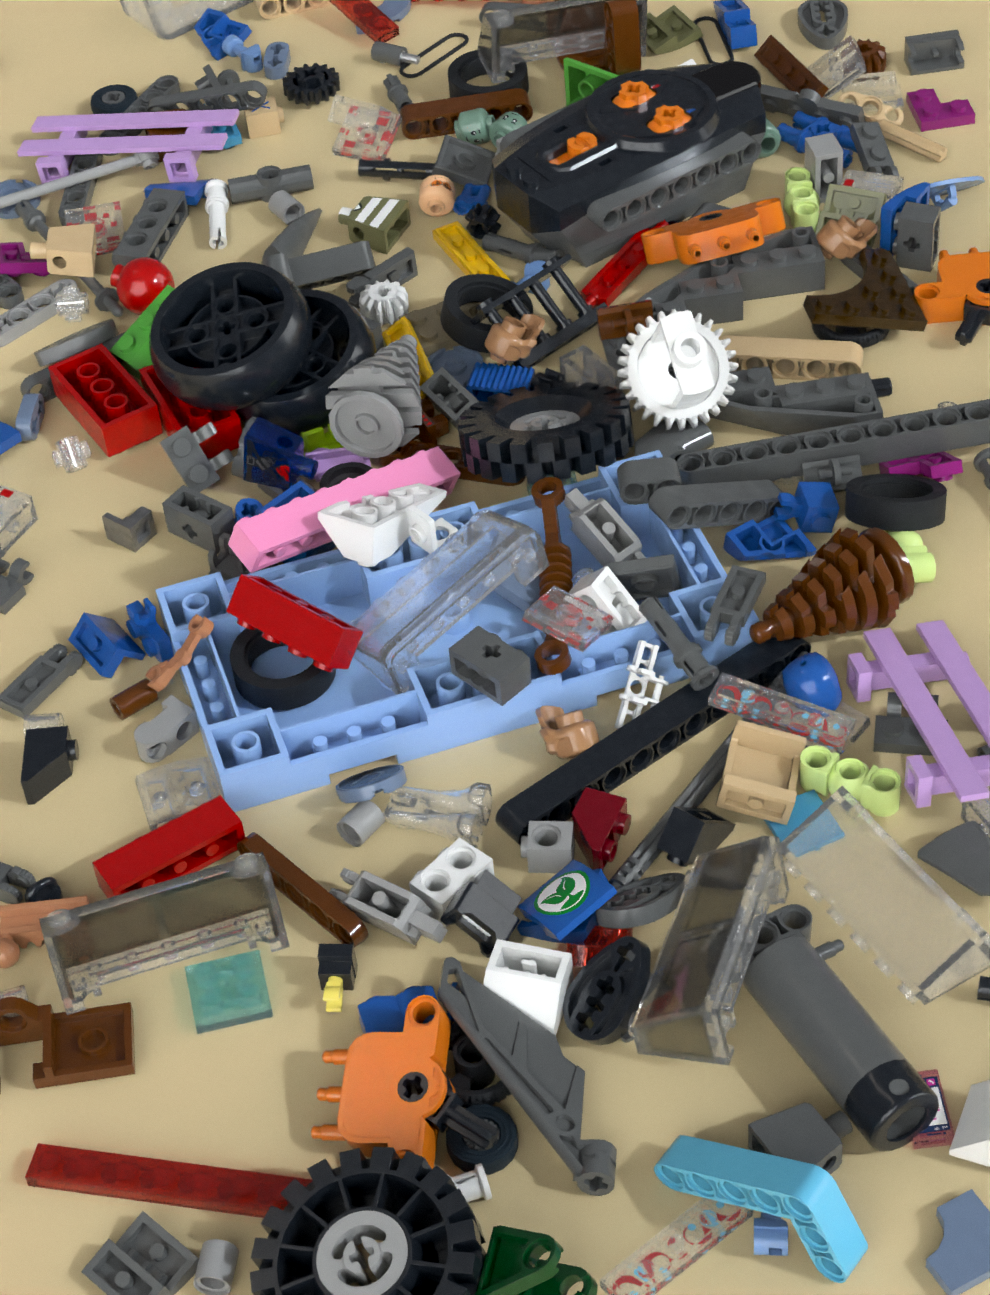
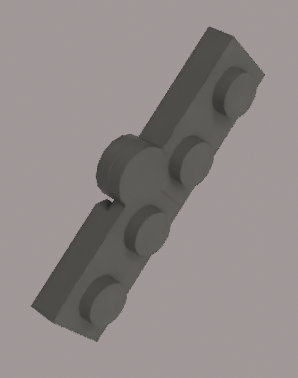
(810, 103)

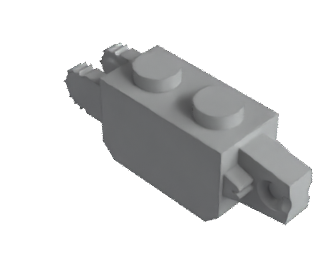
(602, 529)
(389, 907)

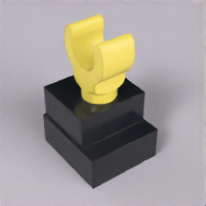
(336, 973)

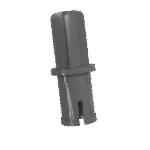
(396, 92)

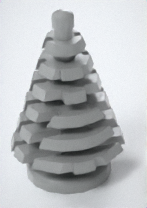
(378, 401)

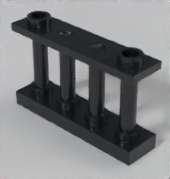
(566, 329)

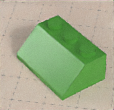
(582, 79)
(133, 347)

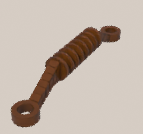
(557, 574)

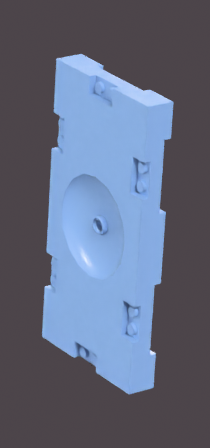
(360, 720)

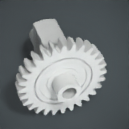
(697, 361)

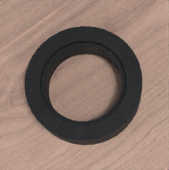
(470, 66)
(474, 289)
(895, 502)
(273, 693)

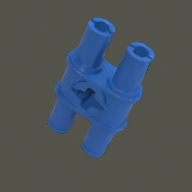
(813, 126)

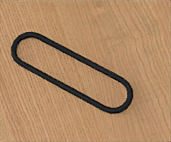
(722, 37)
(438, 60)

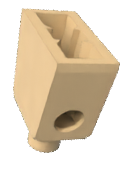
(68, 250)

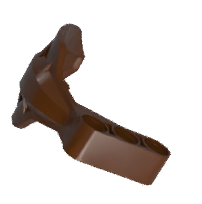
(622, 40)

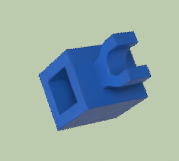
(812, 507)

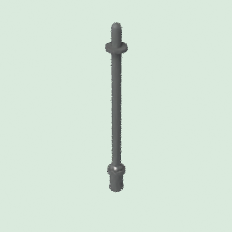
(106, 298)

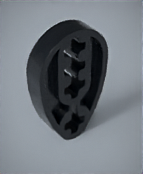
(590, 986)

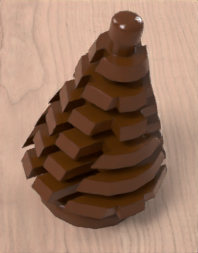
(844, 588)

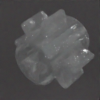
(72, 304)
(71, 454)

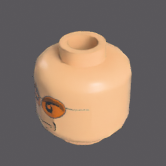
(437, 195)

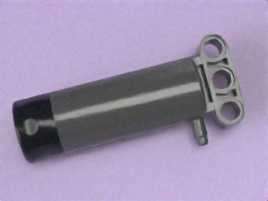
(836, 1032)

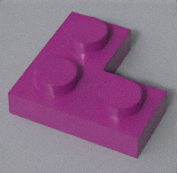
(934, 115)
(16, 261)
(937, 466)

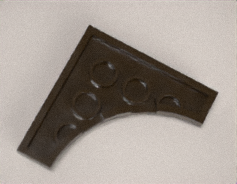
(875, 302)

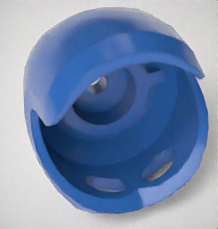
(813, 680)

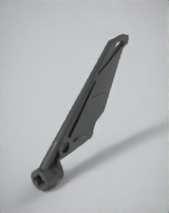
(534, 1072)

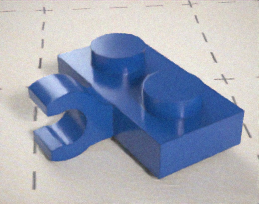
(143, 624)

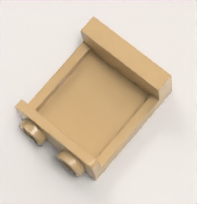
(761, 772)

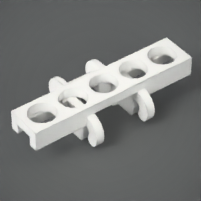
(648, 675)

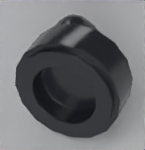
(43, 890)

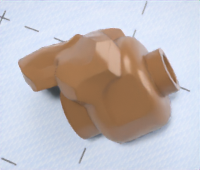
(845, 237)
(513, 338)
(566, 733)

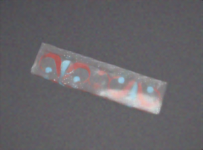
(781, 711)
(674, 1248)

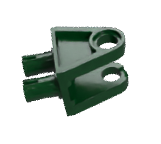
(515, 1267)

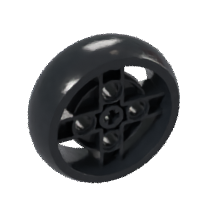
(241, 330)
(303, 401)

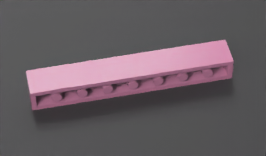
(295, 526)

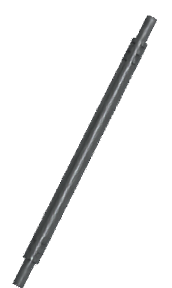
(691, 797)

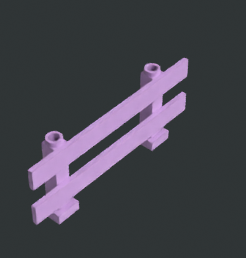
(74, 128)
(907, 674)

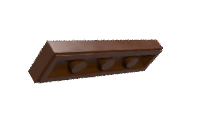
(788, 68)

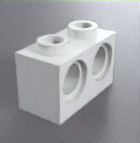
(609, 595)
(449, 873)

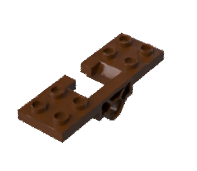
(75, 1046)

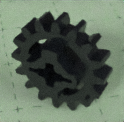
(311, 84)

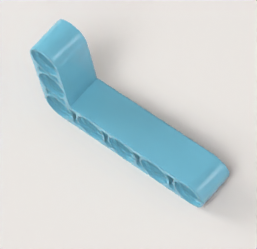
(773, 1187)

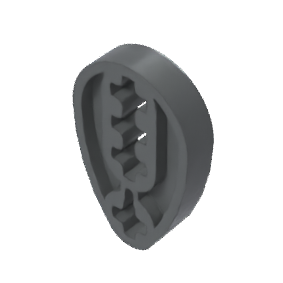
(823, 34)
(76, 342)
(642, 901)

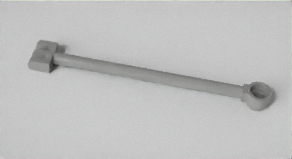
(146, 159)

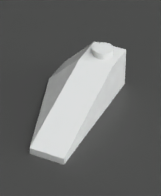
(379, 524)

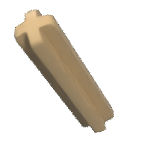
(913, 141)

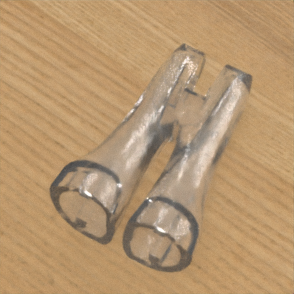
(442, 812)

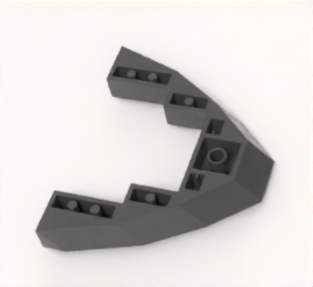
(716, 288)

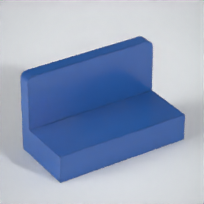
(103, 643)

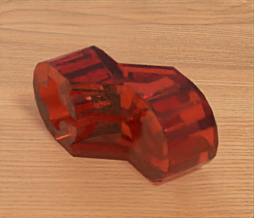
(594, 943)

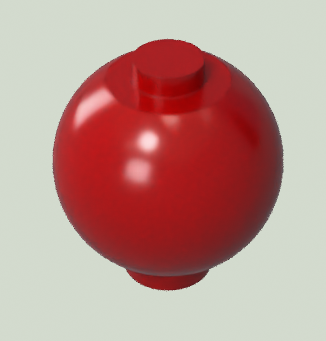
(140, 282)

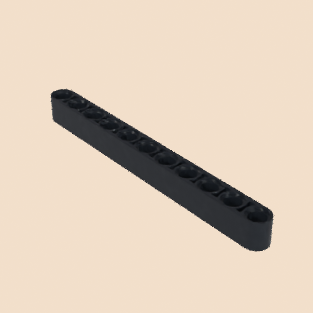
(641, 740)

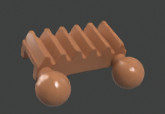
(22, 925)

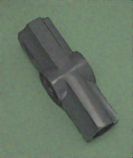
(268, 181)

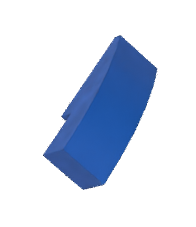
(736, 23)

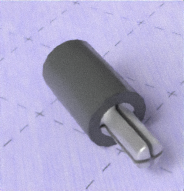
(392, 54)

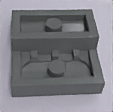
(142, 1262)

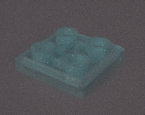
(228, 991)

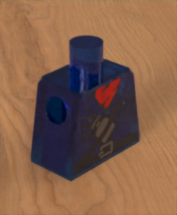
(275, 456)

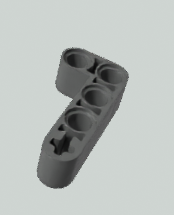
(324, 266)

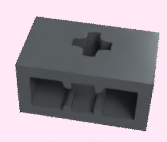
(917, 236)
(448, 395)
(197, 518)
(490, 665)

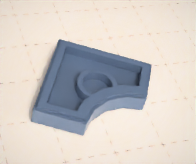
(965, 1247)

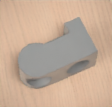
(166, 731)

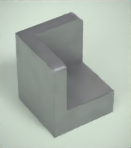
(131, 531)

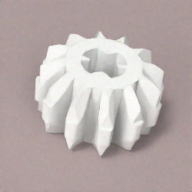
(384, 302)

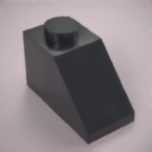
(47, 761)
(692, 833)

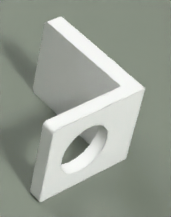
(424, 529)

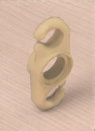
(862, 100)

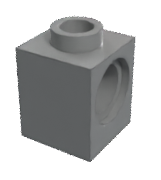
(548, 846)

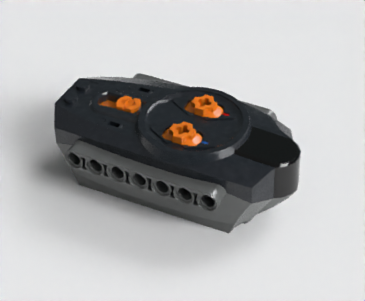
(631, 156)

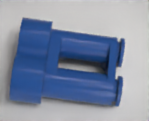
(470, 197)

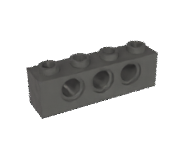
(153, 227)

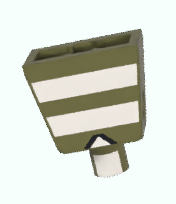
(377, 221)

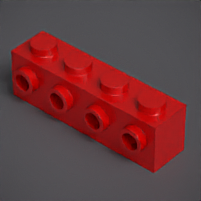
(294, 622)
(172, 849)

